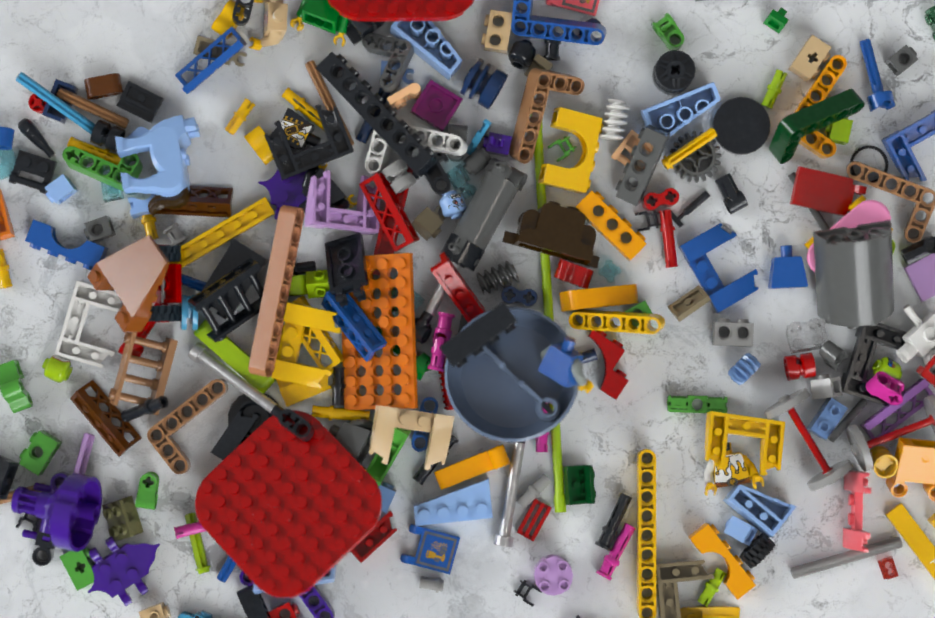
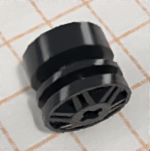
(676, 83)

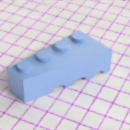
(681, 109)

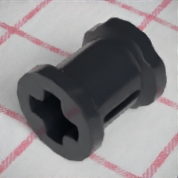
(552, 50)

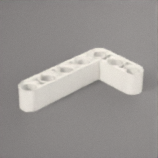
(430, 138)

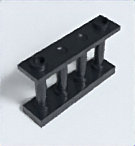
(217, 292)

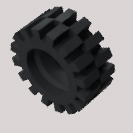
(757, 550)

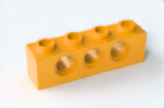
(628, 250)

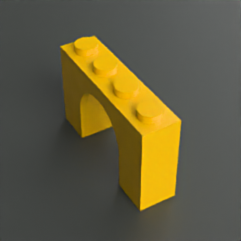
(587, 130)

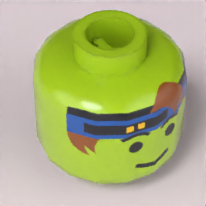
(888, 366)

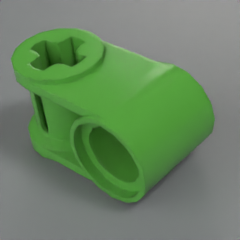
(667, 31)
(147, 495)

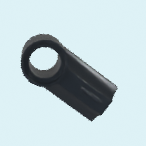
(733, 198)
(917, 251)

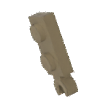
(203, 42)

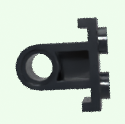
(358, 30)
(436, 174)

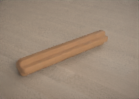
(92, 108)

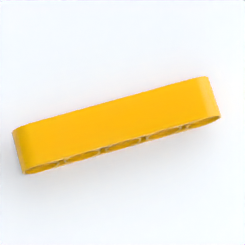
(625, 321)

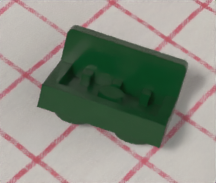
(579, 484)

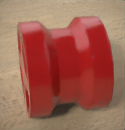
(34, 102)

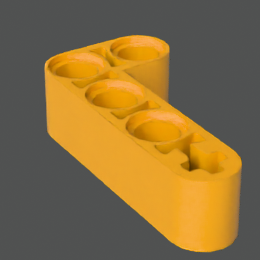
(598, 297)
(472, 467)

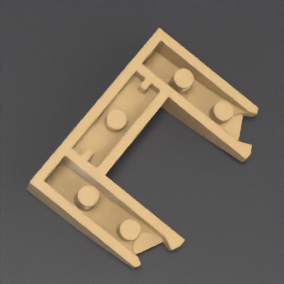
(389, 418)

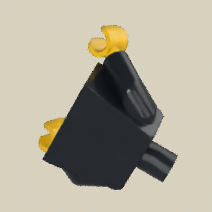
(337, 197)

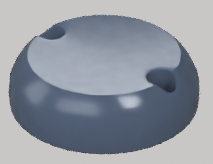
(501, 387)

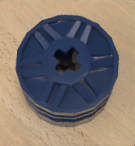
(483, 83)

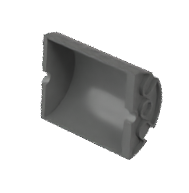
(854, 274)

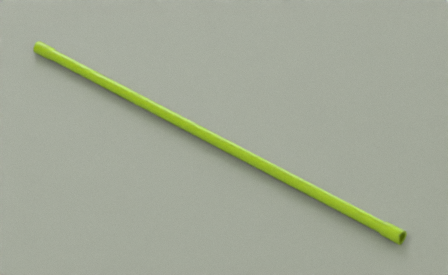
(559, 496)

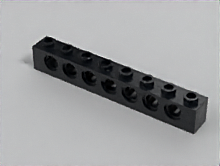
(329, 69)

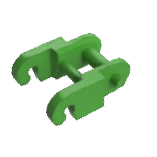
(559, 143)

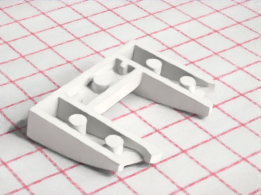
(69, 343)

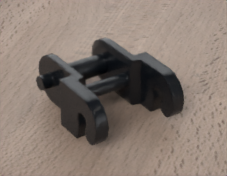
(657, 224)
(29, 520)
(518, 592)

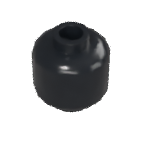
(522, 54)

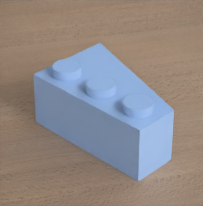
(758, 509)

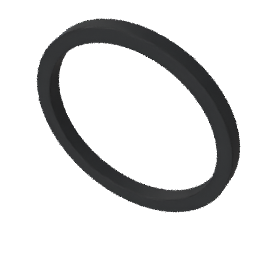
(870, 147)

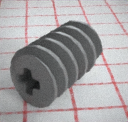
(497, 277)

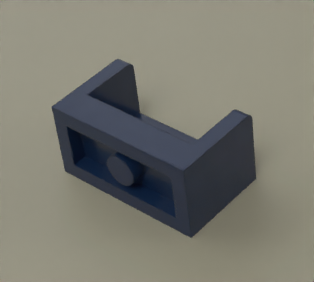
(51, 112)

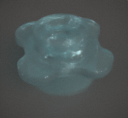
(614, 271)

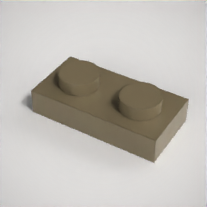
(689, 303)

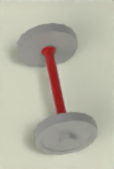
(860, 446)
(829, 474)

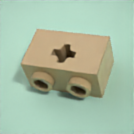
(815, 48)

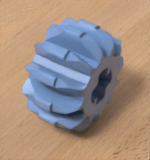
(744, 369)

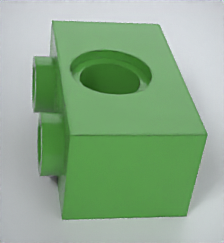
(49, 446)

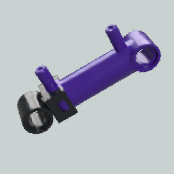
(43, 536)

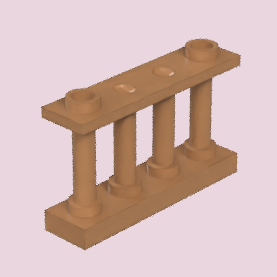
(162, 367)

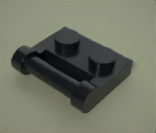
(34, 165)

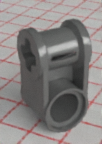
(461, 131)
(832, 355)

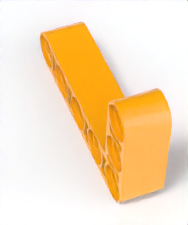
(823, 90)

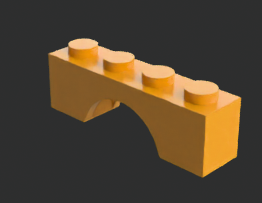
(736, 580)

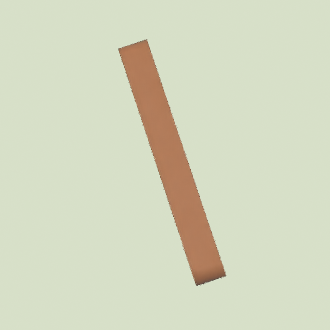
(276, 290)

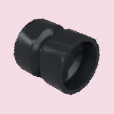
(101, 130)

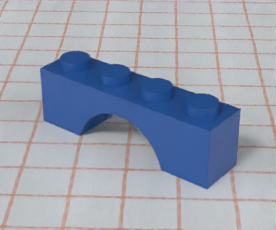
(45, 236)

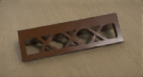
(205, 206)
(102, 420)

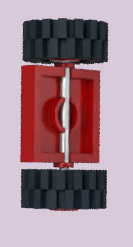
(171, 288)

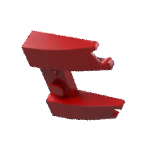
(374, 539)

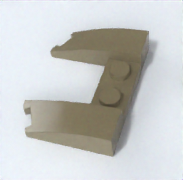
(666, 579)

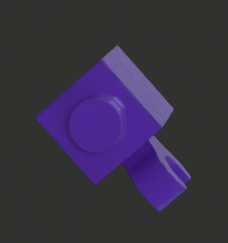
(497, 144)

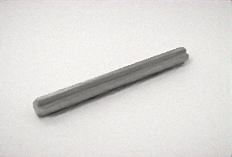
(845, 558)

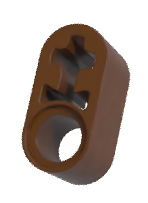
(103, 86)

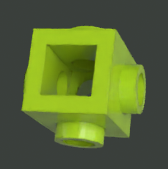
(317, 283)

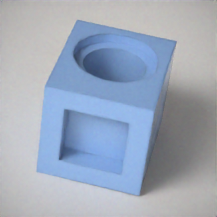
(60, 189)
(740, 530)

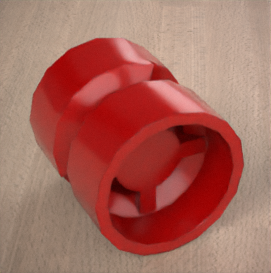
(799, 366)

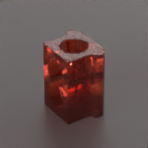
(884, 570)

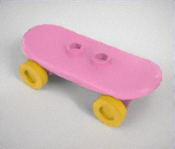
(861, 213)

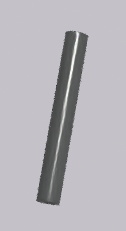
(847, 420)

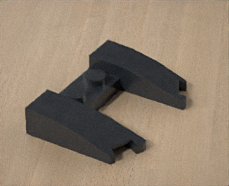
(336, 146)
(854, 380)
(233, 435)

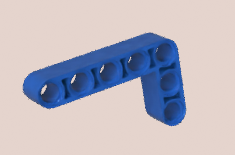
(549, 23)

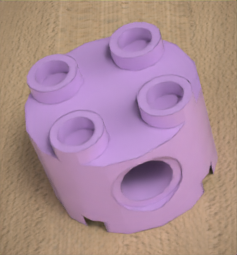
(553, 575)

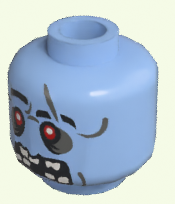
(452, 204)

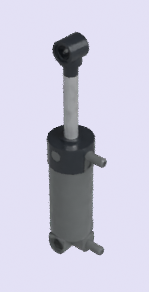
(475, 230)

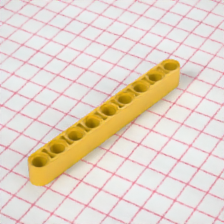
(642, 525)

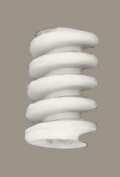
(614, 122)

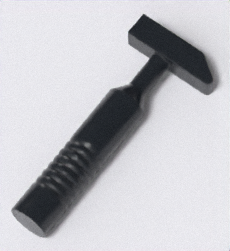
(690, 208)

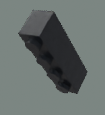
(479, 334)

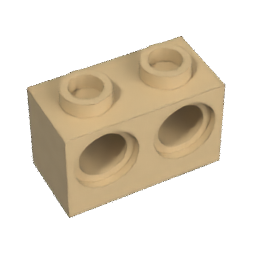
(501, 32)

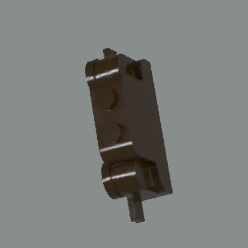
(557, 233)

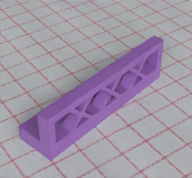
(886, 411)

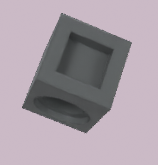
(894, 63)
(108, 229)

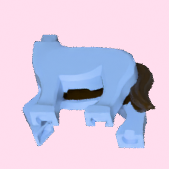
(167, 148)

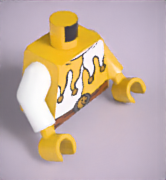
(737, 470)

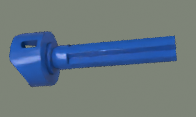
(879, 98)

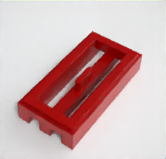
(526, 533)

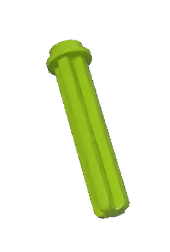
(197, 546)

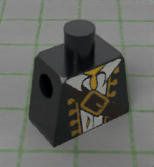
(298, 131)

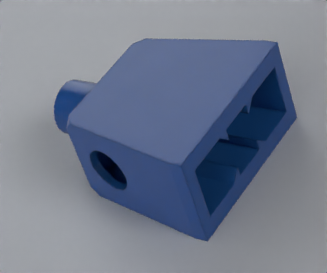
(787, 270)

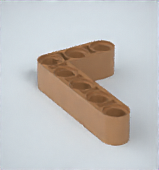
(537, 108)
(902, 183)
(182, 420)

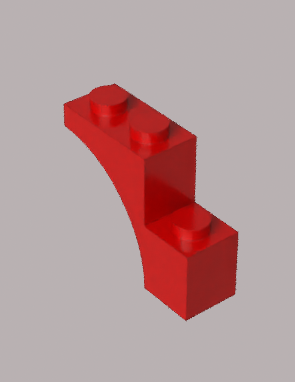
(613, 381)

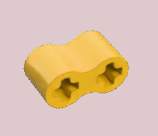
(224, 20)
(259, 144)

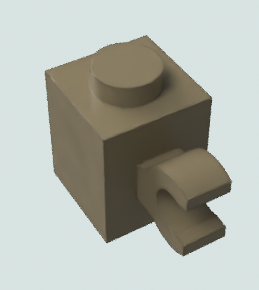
(429, 223)

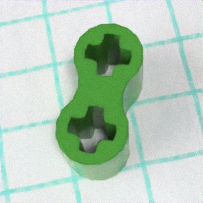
(16, 395)

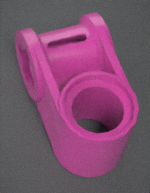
(884, 387)

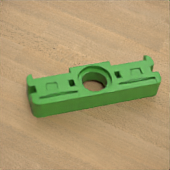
(684, 404)

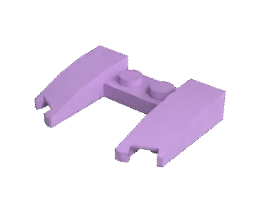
(321, 215)

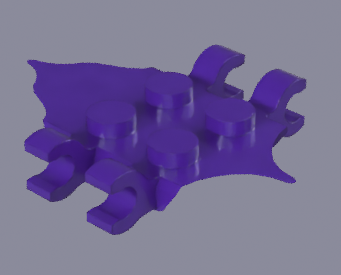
(285, 192)
(122, 568)

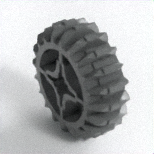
(696, 164)

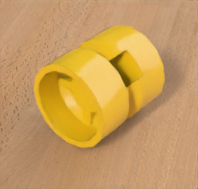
(884, 462)

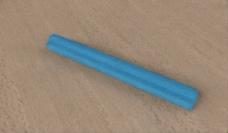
(55, 102)

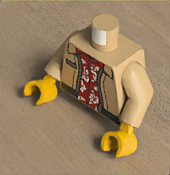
(273, 24)

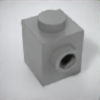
(826, 387)

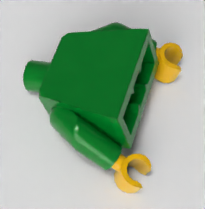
(323, 16)

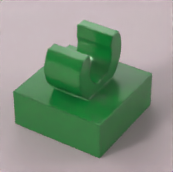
(776, 20)

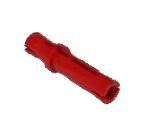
(668, 238)

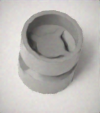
(398, 176)

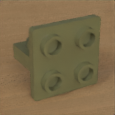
(122, 518)

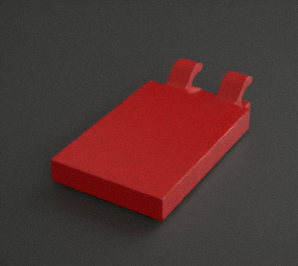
(824, 191)

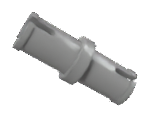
(533, 491)

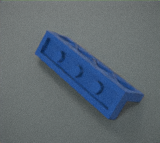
(215, 65)
(355, 322)

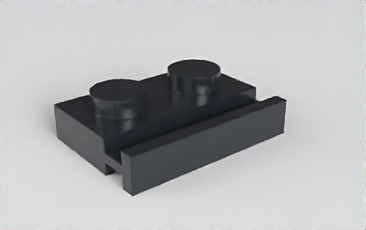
(140, 102)

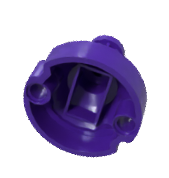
(69, 510)

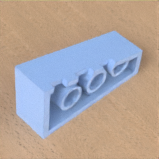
(429, 45)
(458, 505)

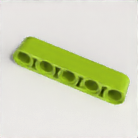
(234, 357)

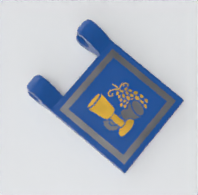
(434, 551)

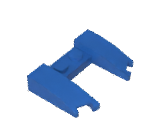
(900, 143)
(696, 257)

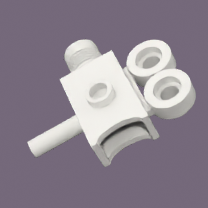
(919, 339)

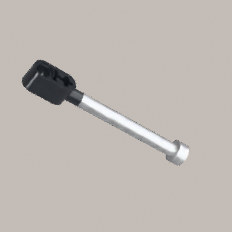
(199, 353)
(504, 538)

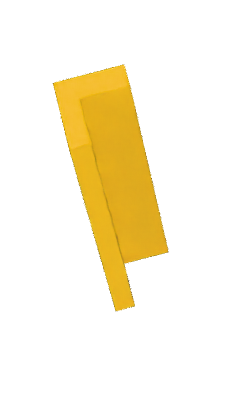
(325, 340)

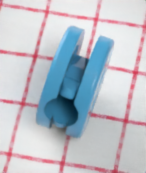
(188, 312)

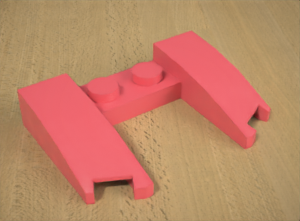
(854, 537)

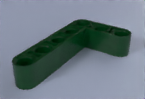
(812, 119)

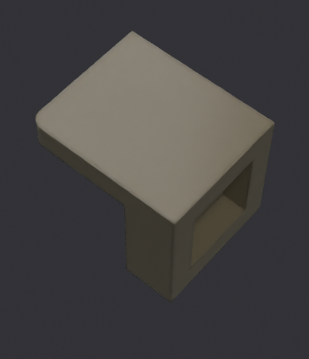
(539, 62)

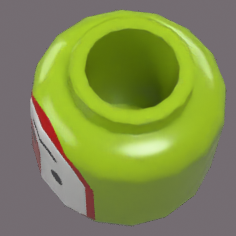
(57, 368)

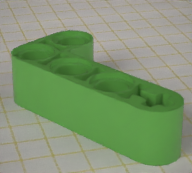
(100, 166)

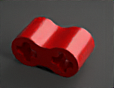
(660, 199)
(573, 274)

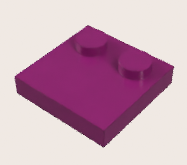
(436, 105)

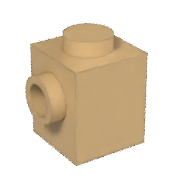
(156, 611)

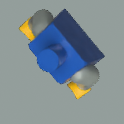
(564, 365)

